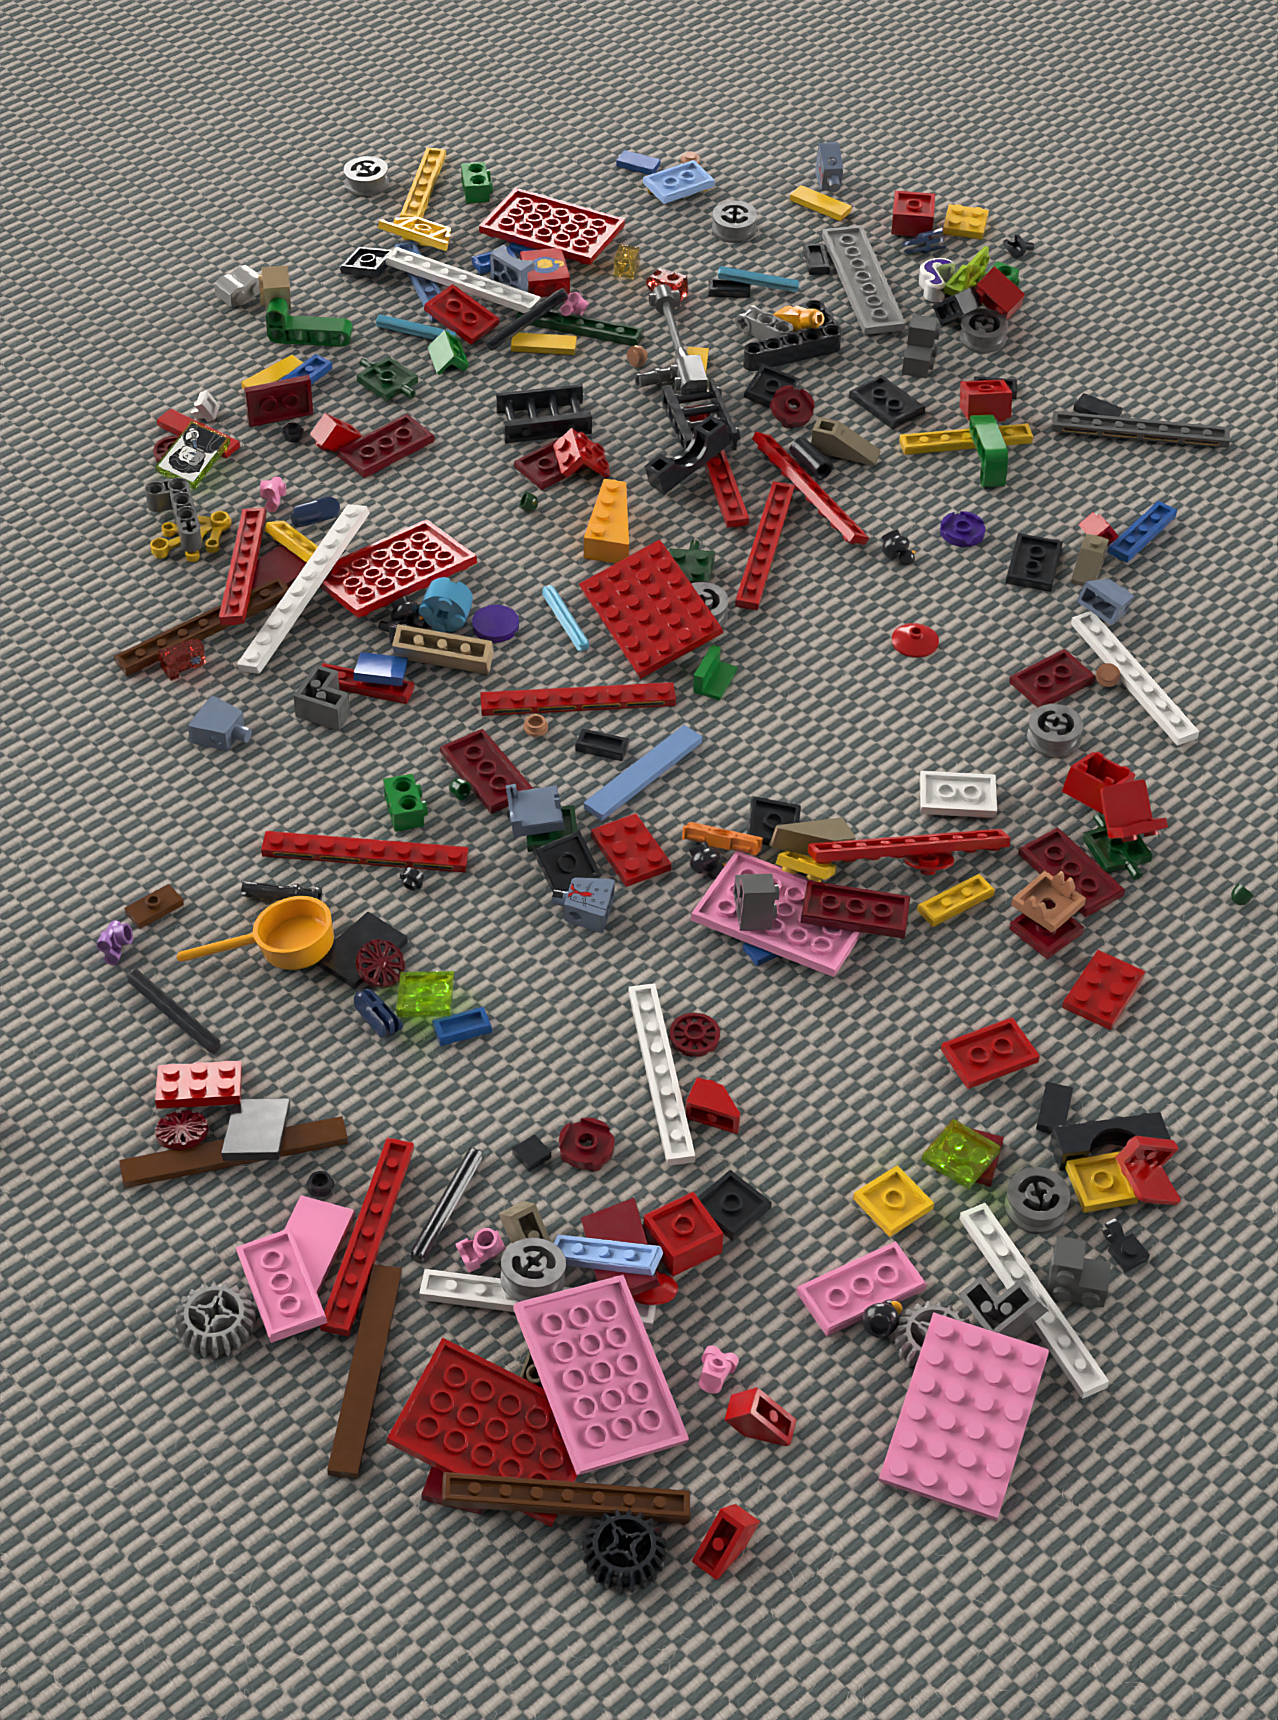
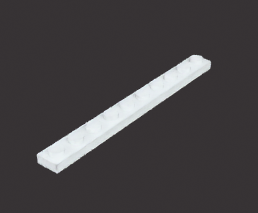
(302, 589)

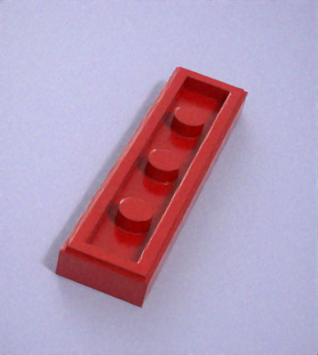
(177, 422)
(393, 693)

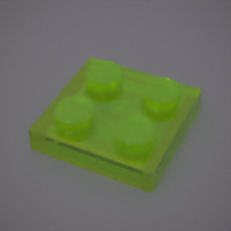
(425, 994)
(960, 1153)

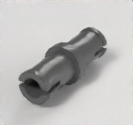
(656, 376)

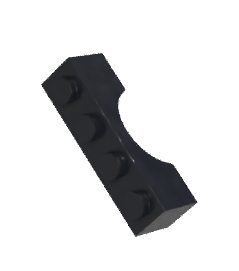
(708, 440)
(1080, 1139)

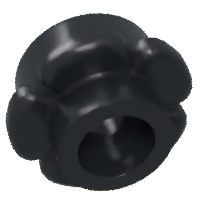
(292, 432)
(412, 878)
(320, 1178)

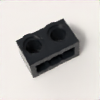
(957, 305)

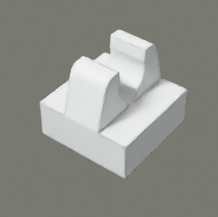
(205, 407)

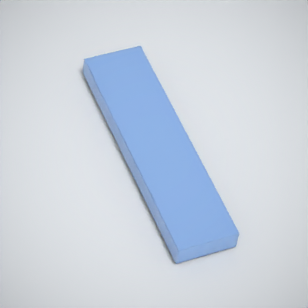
(609, 1254)

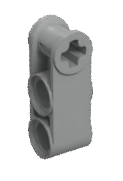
(762, 324)

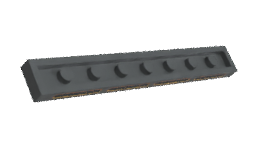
(1140, 429)

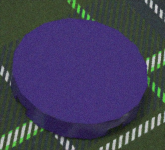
(962, 529)
(495, 623)

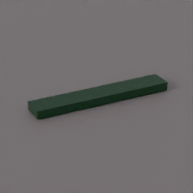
(589, 327)

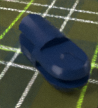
(924, 242)
(315, 511)
(377, 1013)

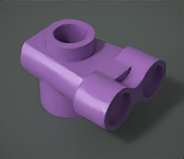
(112, 939)

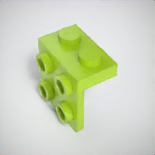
(968, 275)

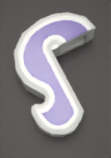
(933, 277)

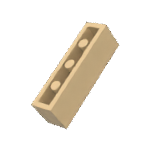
(274, 283)
(443, 649)

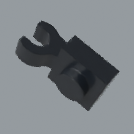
(1124, 1249)

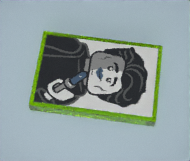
(193, 454)

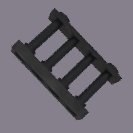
(676, 414)
(546, 426)

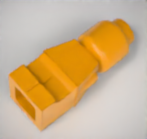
(801, 317)

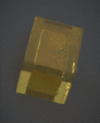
(626, 261)

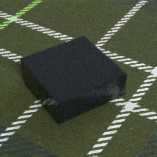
(531, 1152)

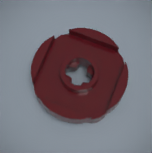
(788, 416)
(586, 1157)

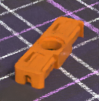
(722, 838)

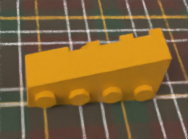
(607, 530)

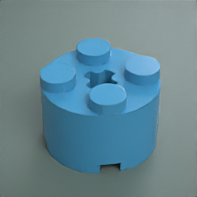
(446, 605)

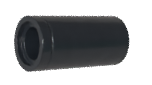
(811, 458)

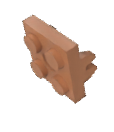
(1049, 888)

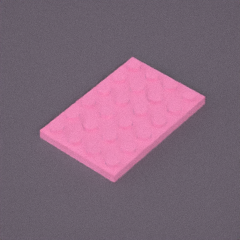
(803, 943)
(600, 1374)
(964, 1416)

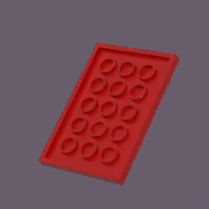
(550, 224)
(395, 568)
(650, 609)
(481, 1422)

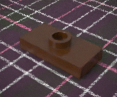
(154, 906)

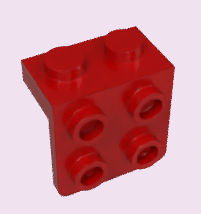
(576, 449)
(1129, 811)
(1142, 1166)

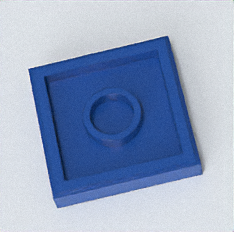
(380, 669)

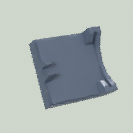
(510, 270)
(534, 810)

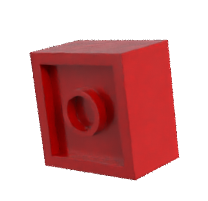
(912, 213)
(999, 293)
(986, 398)
(1091, 775)
(684, 1233)

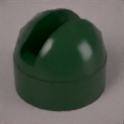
(528, 502)
(460, 788)
(1241, 895)

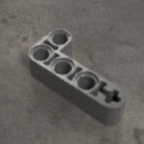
(176, 496)

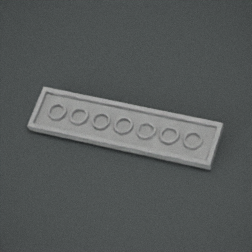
(863, 280)

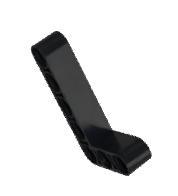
(796, 345)

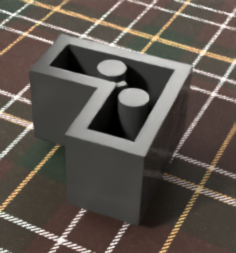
(921, 346)
(320, 699)
(755, 901)
(1076, 1277)
(1003, 1313)

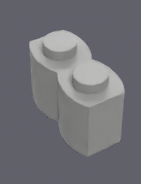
(237, 286)

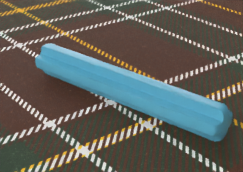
(758, 279)
(410, 327)
(565, 618)

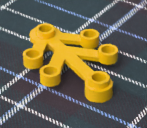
(217, 523)

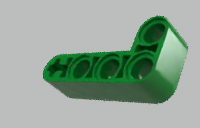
(305, 329)
(990, 449)

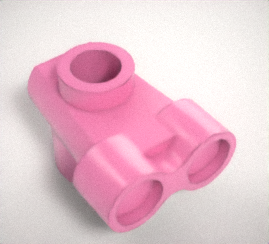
(574, 304)
(272, 491)
(484, 1246)
(716, 1368)

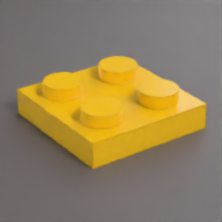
(965, 221)
(793, 862)
(1100, 1182)
(893, 1201)

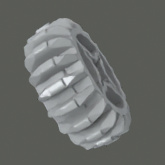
(915, 1326)
(221, 1327)

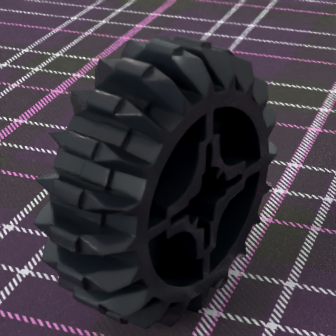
(620, 1567)

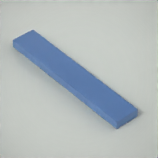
(424, 287)
(642, 772)

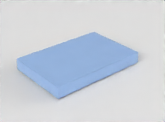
(678, 181)

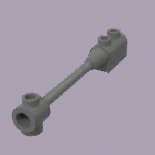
(687, 369)

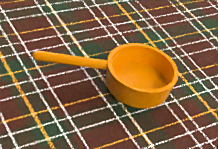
(288, 932)

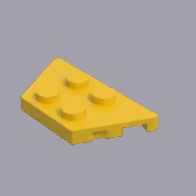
(419, 230)

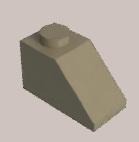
(1090, 559)
(523, 1222)

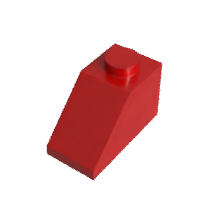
(333, 433)
(712, 1106)
(760, 1417)
(725, 1540)

